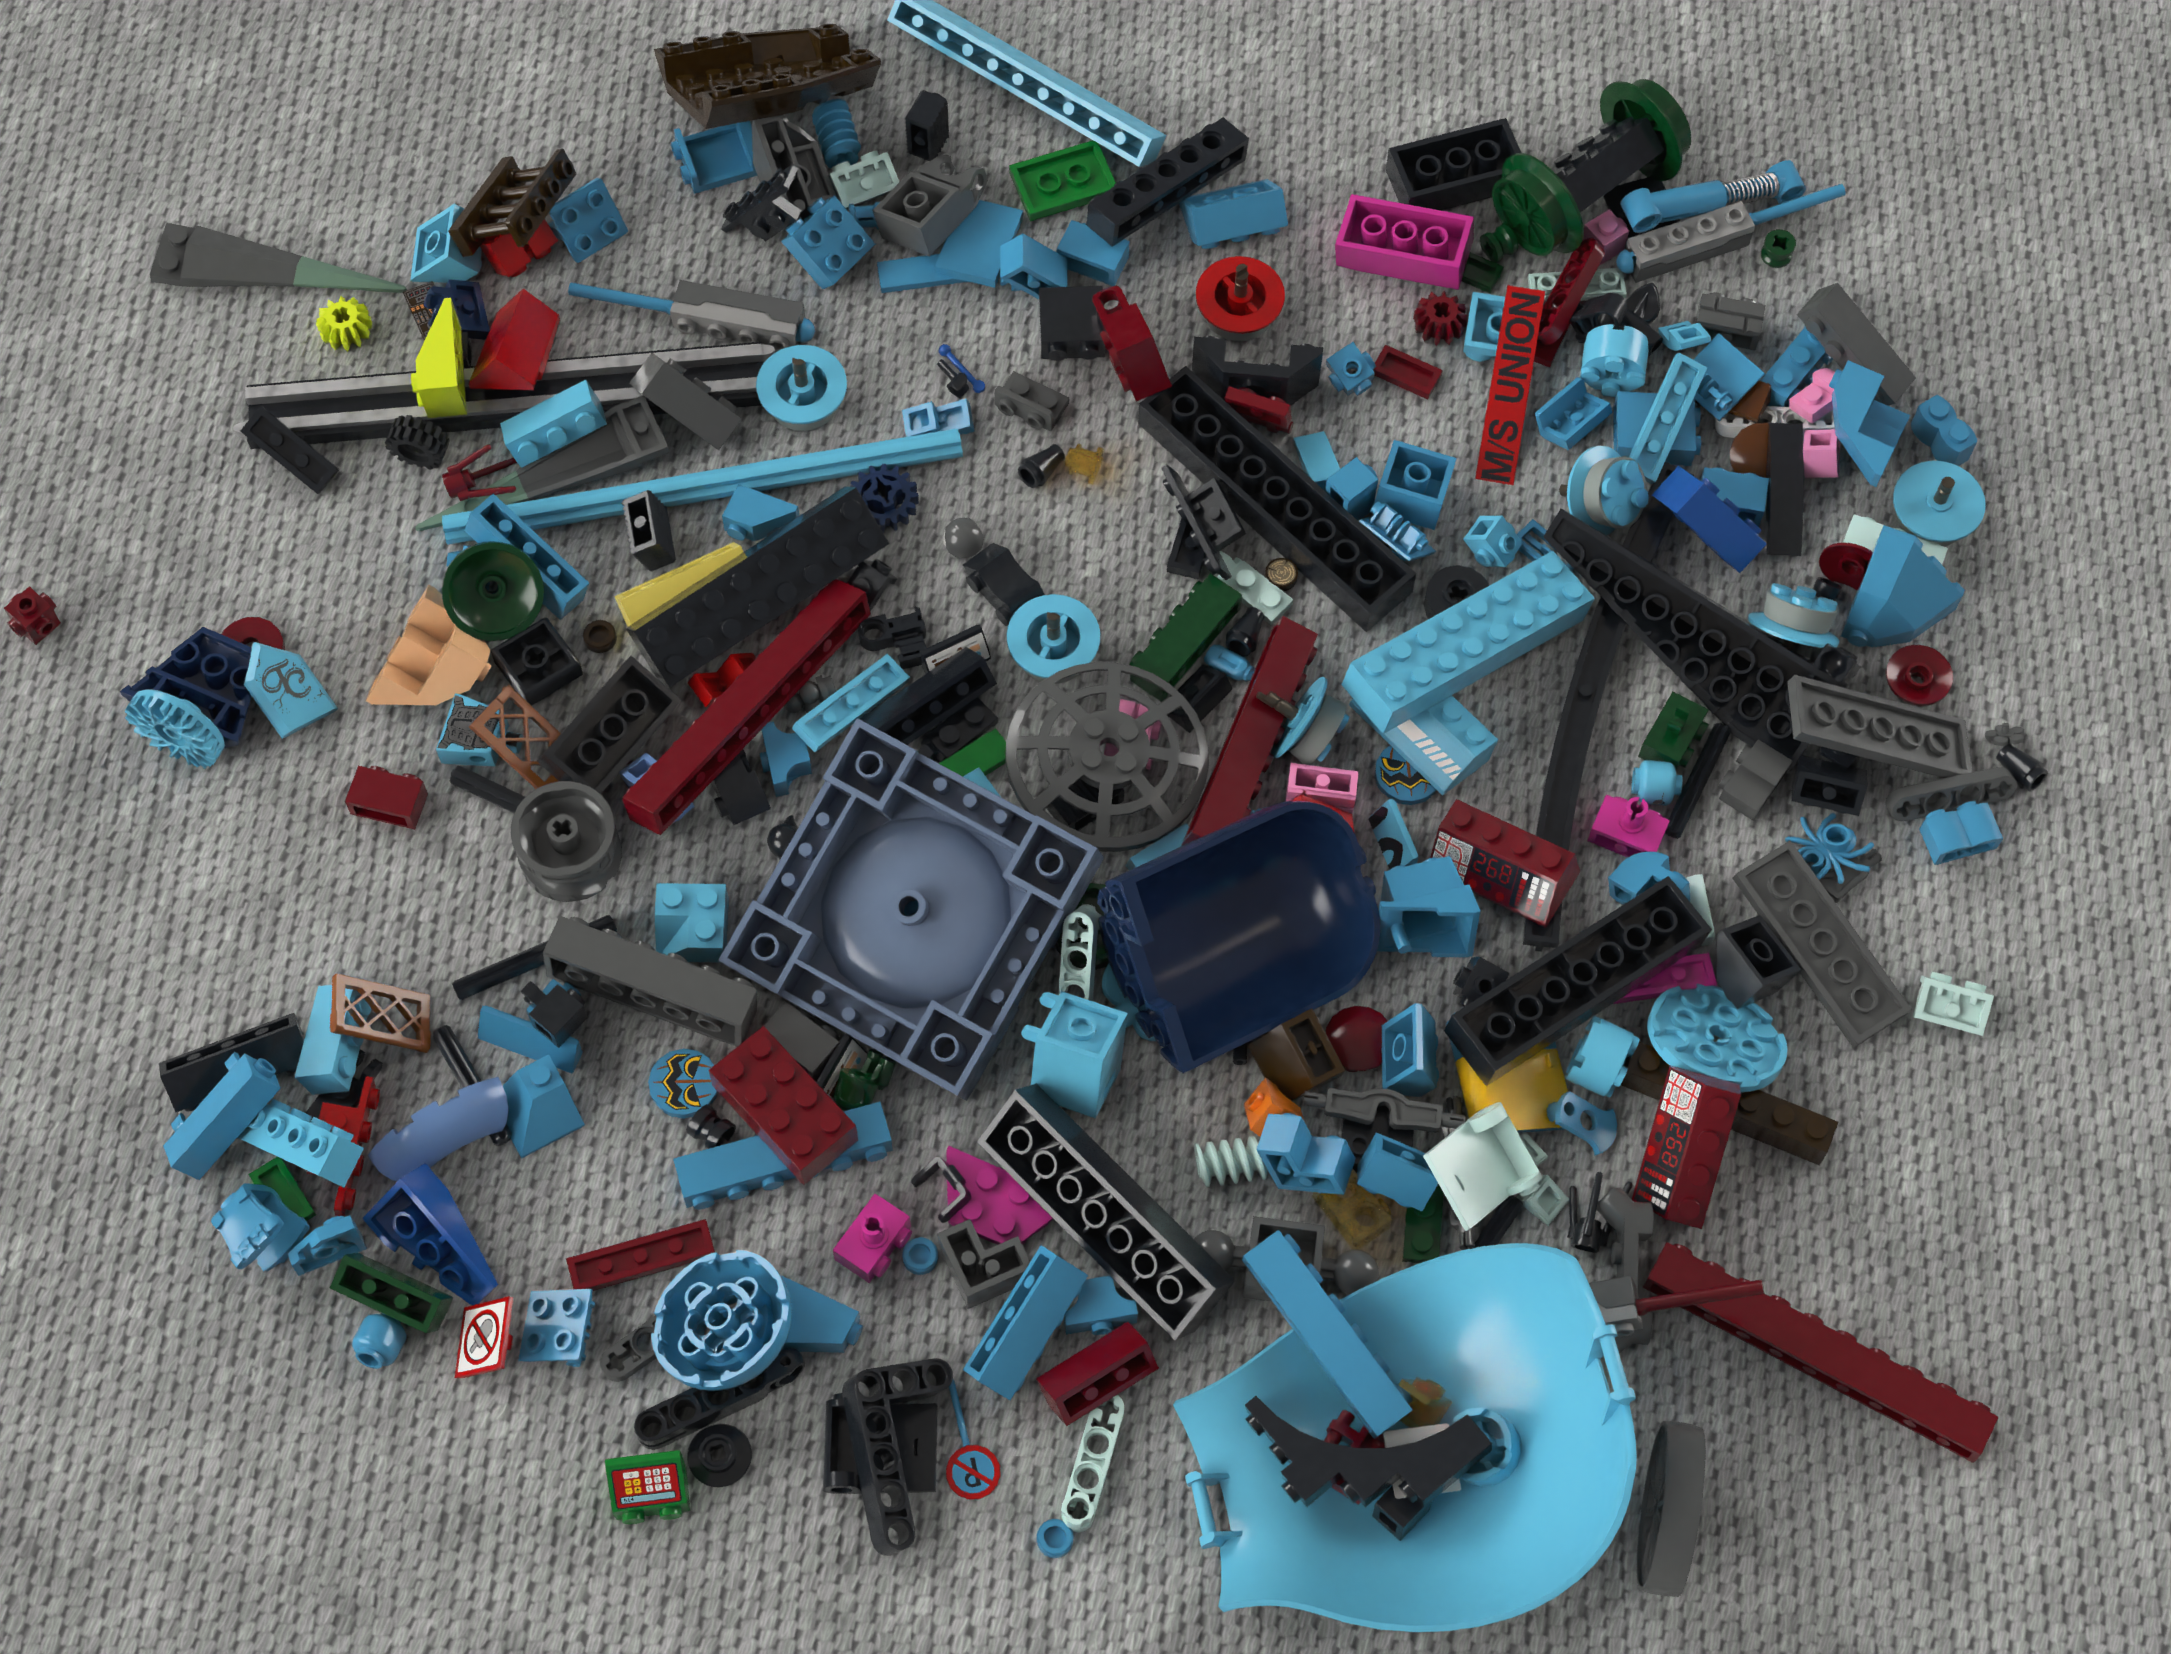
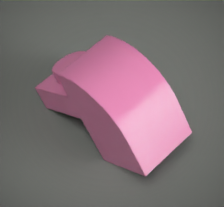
(1816, 398)
(1821, 454)

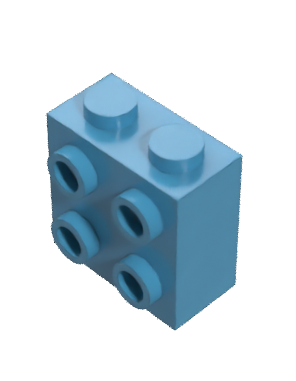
(827, 241)

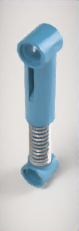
(1649, 209)

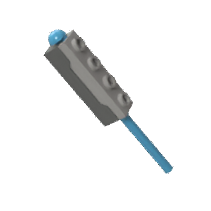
(1705, 236)
(719, 312)

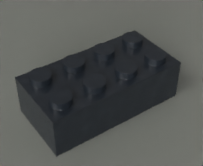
(1451, 166)
(610, 727)

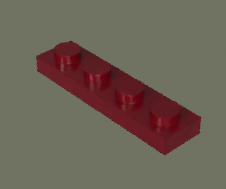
(640, 1256)

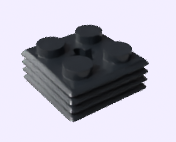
(545, 645)

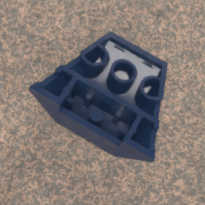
(209, 674)

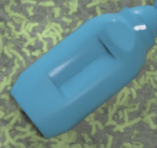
(1229, 663)

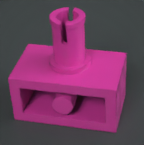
(1627, 827)
(873, 1238)

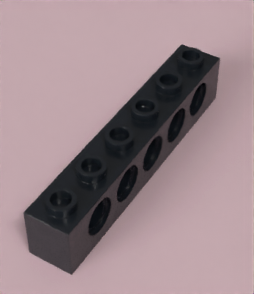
(1167, 181)

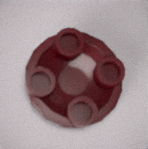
(1357, 1037)

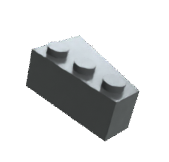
(686, 400)

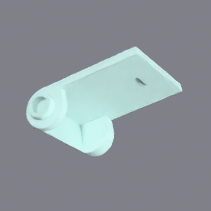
(1483, 1165)

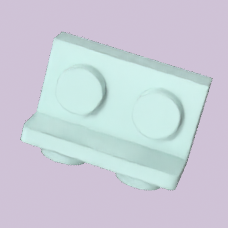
(864, 180)
(1953, 1004)

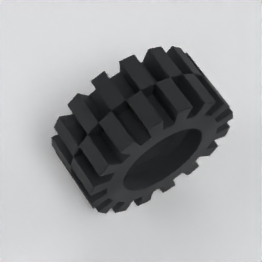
(417, 442)

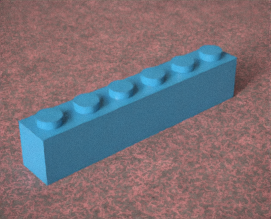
(750, 1164)
(1327, 1334)

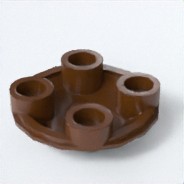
(1749, 450)

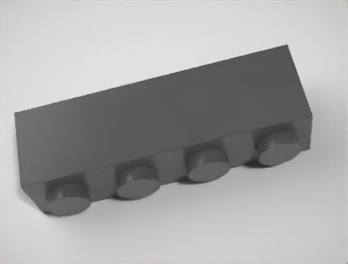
(1852, 337)

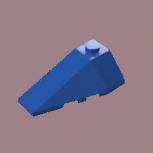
(428, 1224)

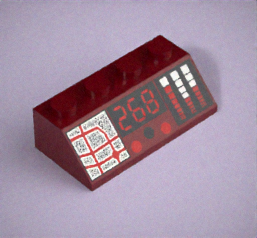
(1506, 862)
(1686, 1145)

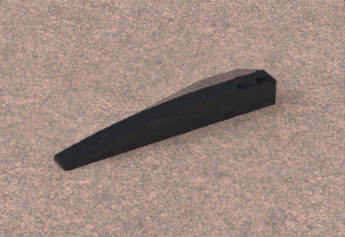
(1712, 650)

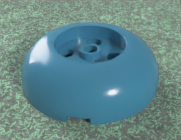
(701, 1299)

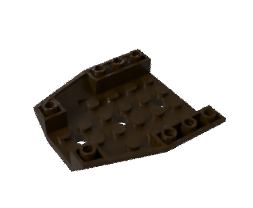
(763, 72)

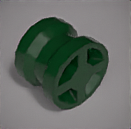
(1499, 243)
(1777, 256)

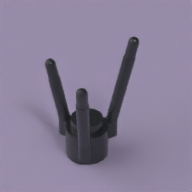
(1588, 1233)

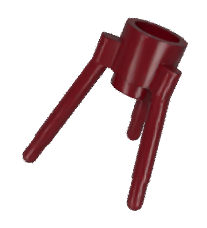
(460, 481)

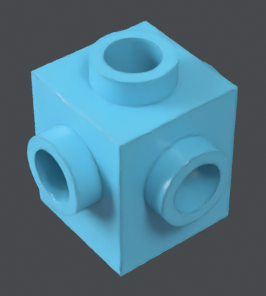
(1493, 541)

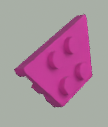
(997, 1203)

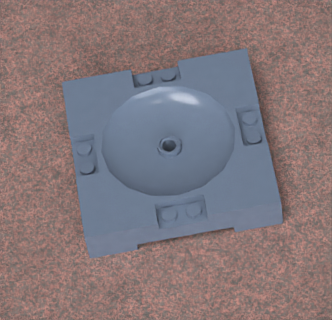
(926, 984)

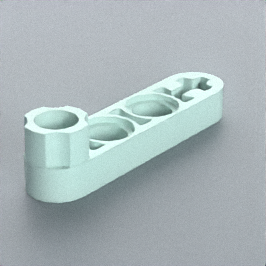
(1071, 931)
(1090, 1461)

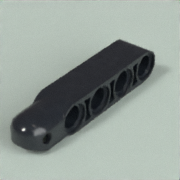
(708, 1413)

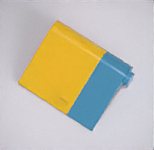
(1522, 1091)

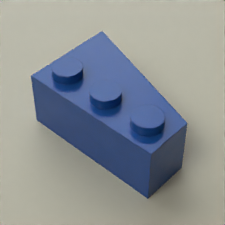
(1711, 518)

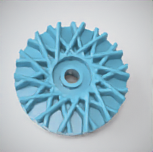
(175, 725)

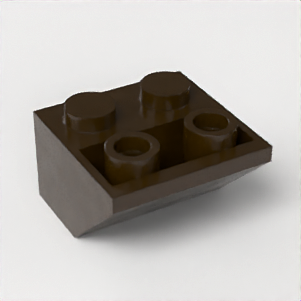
(1297, 1056)

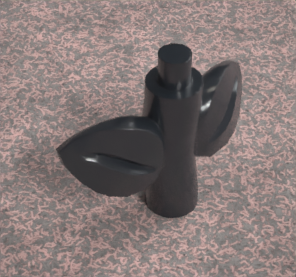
(1642, 310)

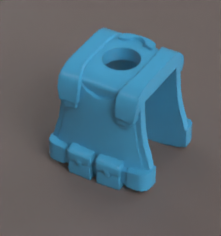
(258, 1226)

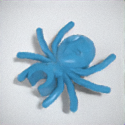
(1830, 845)

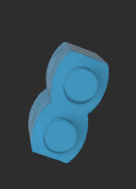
(1940, 429)
(1960, 832)

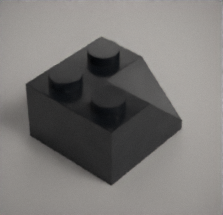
(1752, 962)

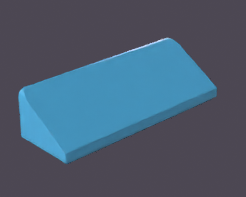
(522, 1038)

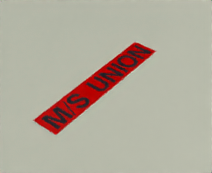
(1510, 385)

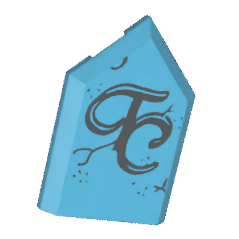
(286, 689)

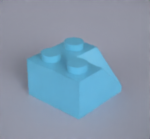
(692, 920)

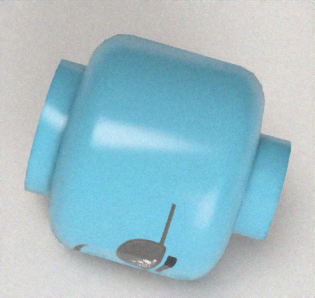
(1656, 782)

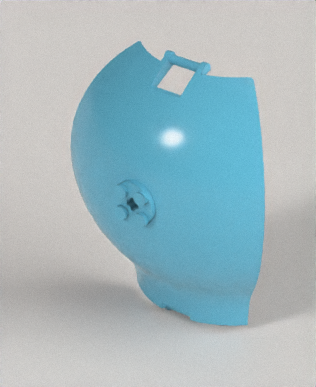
(1517, 1352)

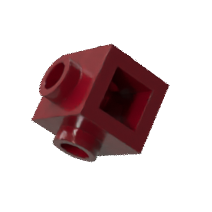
(32, 615)

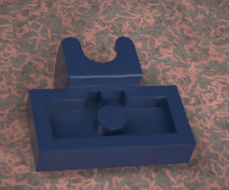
(467, 304)

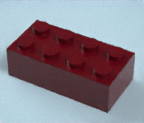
(783, 1105)

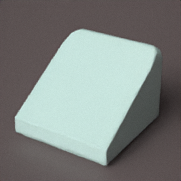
(1545, 1201)

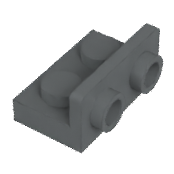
(1031, 401)

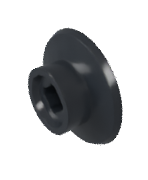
(722, 1471)

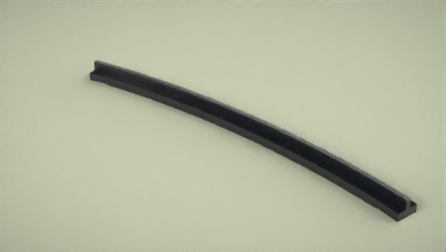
(1582, 705)

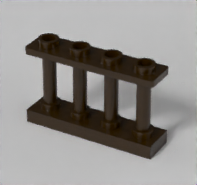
(495, 199)

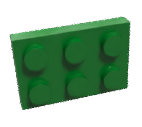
(1061, 179)

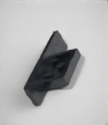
(764, 209)
(1210, 517)

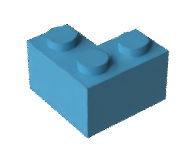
(1303, 1160)

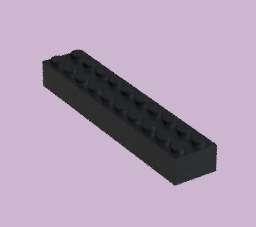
(1277, 499)

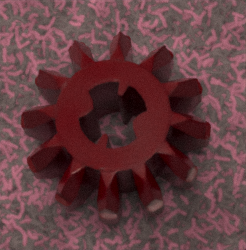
(1440, 318)

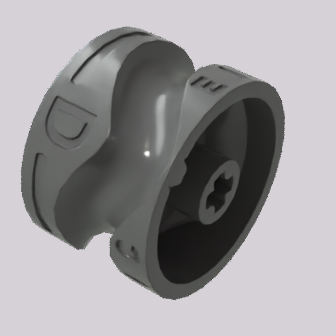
(566, 841)

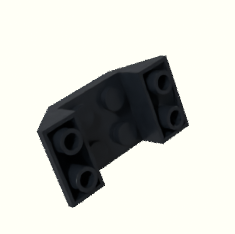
(1265, 380)

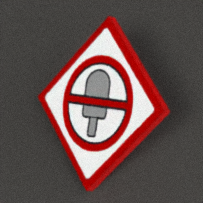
(484, 1337)

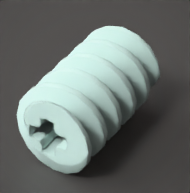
(1229, 1161)

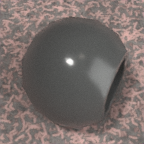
(963, 538)

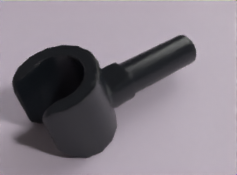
(958, 383)

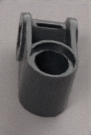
(1598, 312)

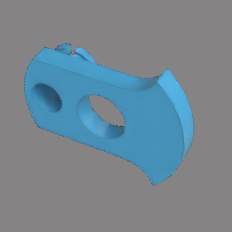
(1567, 1115)

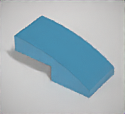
(929, 418)

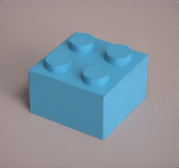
(1415, 483)

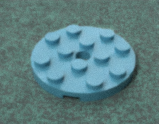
(1683, 1032)

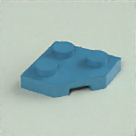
(327, 1244)

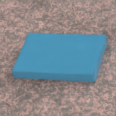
(974, 246)

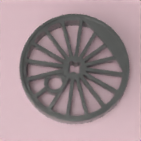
(1671, 1508)

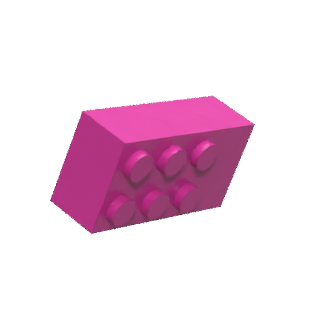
(1404, 241)

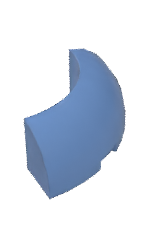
(442, 1129)

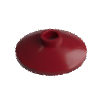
(1845, 563)
(1924, 663)

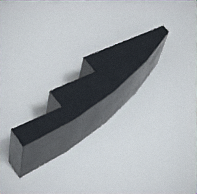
(1785, 489)

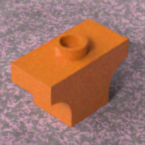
(1267, 1100)

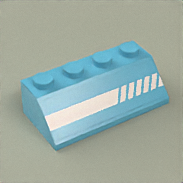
(1440, 742)

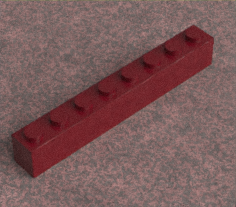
(1254, 730)

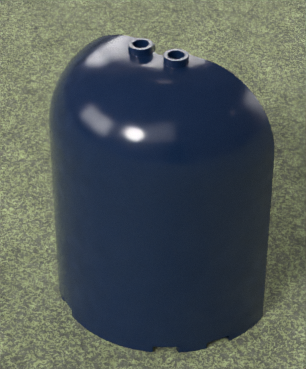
(1241, 929)

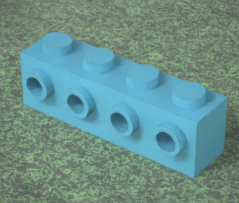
(304, 1143)

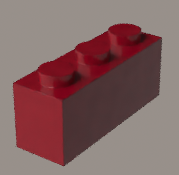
(1097, 1373)

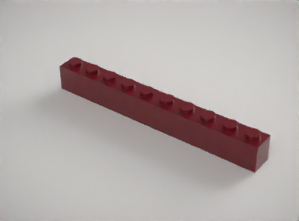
(746, 706)
(1829, 1355)

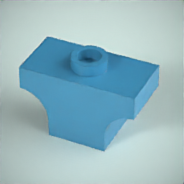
(784, 758)
(1099, 1308)

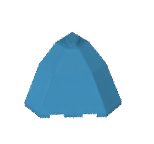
(1863, 424)
(1899, 593)

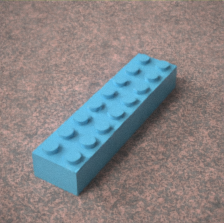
(1467, 641)

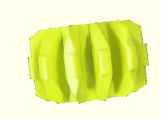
(344, 323)

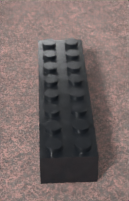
(757, 586)
(1577, 980)
(1105, 1211)

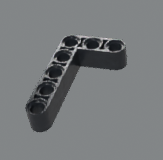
(885, 1444)

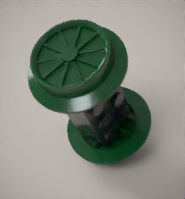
(1640, 132)

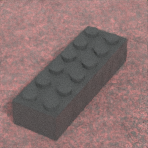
(650, 981)

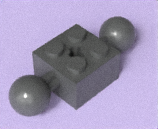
(1349, 1271)

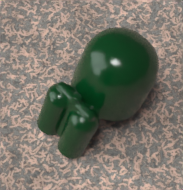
(859, 1086)

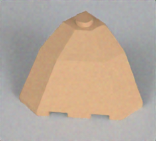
(430, 659)

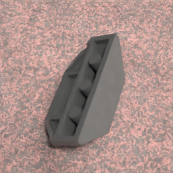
(780, 144)

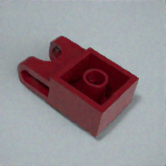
(1130, 345)

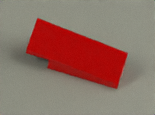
(516, 345)

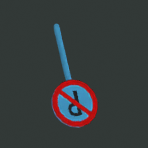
(973, 1468)

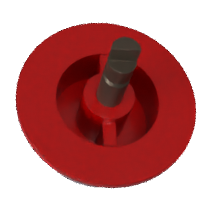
(1240, 297)

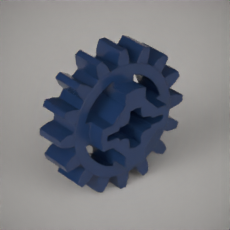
(894, 489)

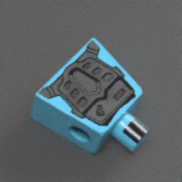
(463, 746)

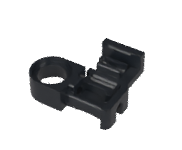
(903, 630)

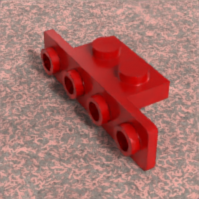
(355, 1122)

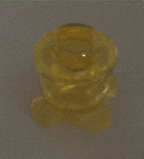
(1084, 462)

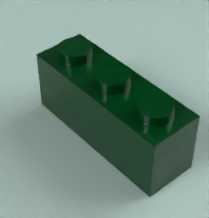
(391, 1292)

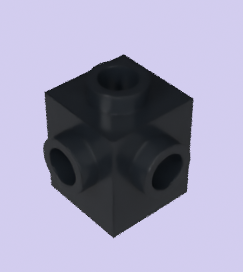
(1477, 972)

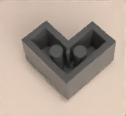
(977, 1271)

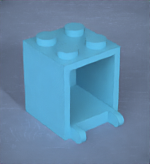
(1077, 1051)

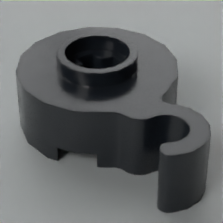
(1449, 583)

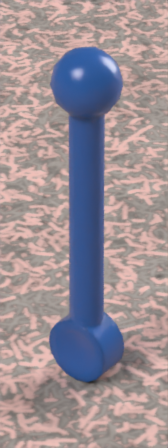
(978, 385)

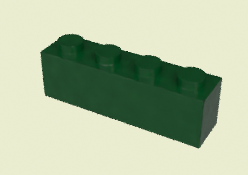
(1187, 634)

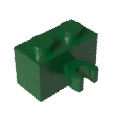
(1675, 731)

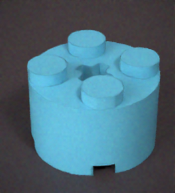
(1614, 359)
(1601, 1057)

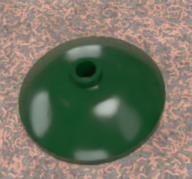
(495, 613)

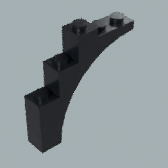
(1316, 1465)

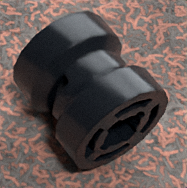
(709, 1127)

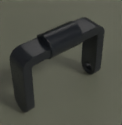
(953, 1177)

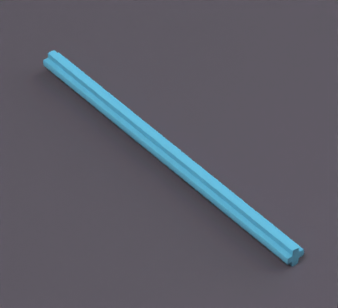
(724, 481)

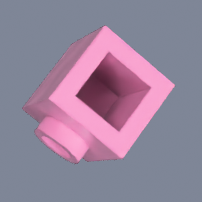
(1608, 232)

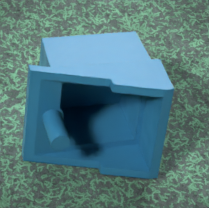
(1428, 910)

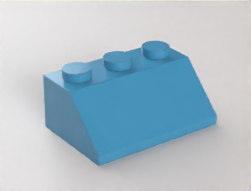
(1234, 213)

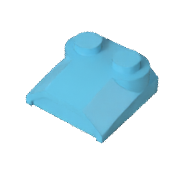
(1483, 326)

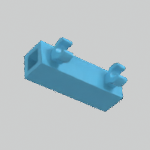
(221, 1115)

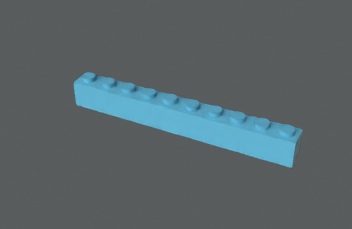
(1029, 79)

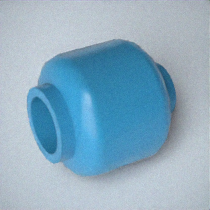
(378, 1340)

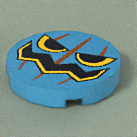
(1400, 780)
(682, 1083)

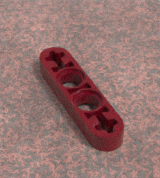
(1569, 290)

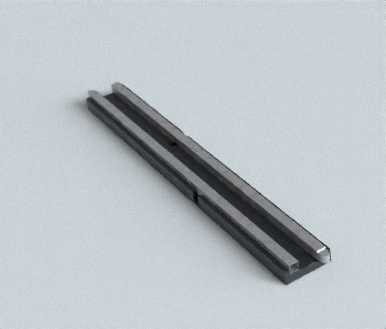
(368, 404)

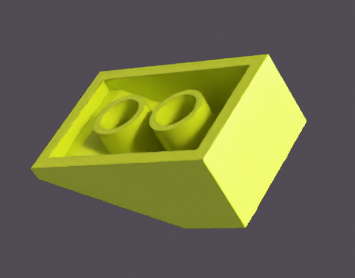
(440, 367)

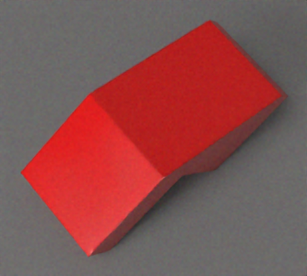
(711, 685)

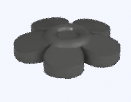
(2003, 735)

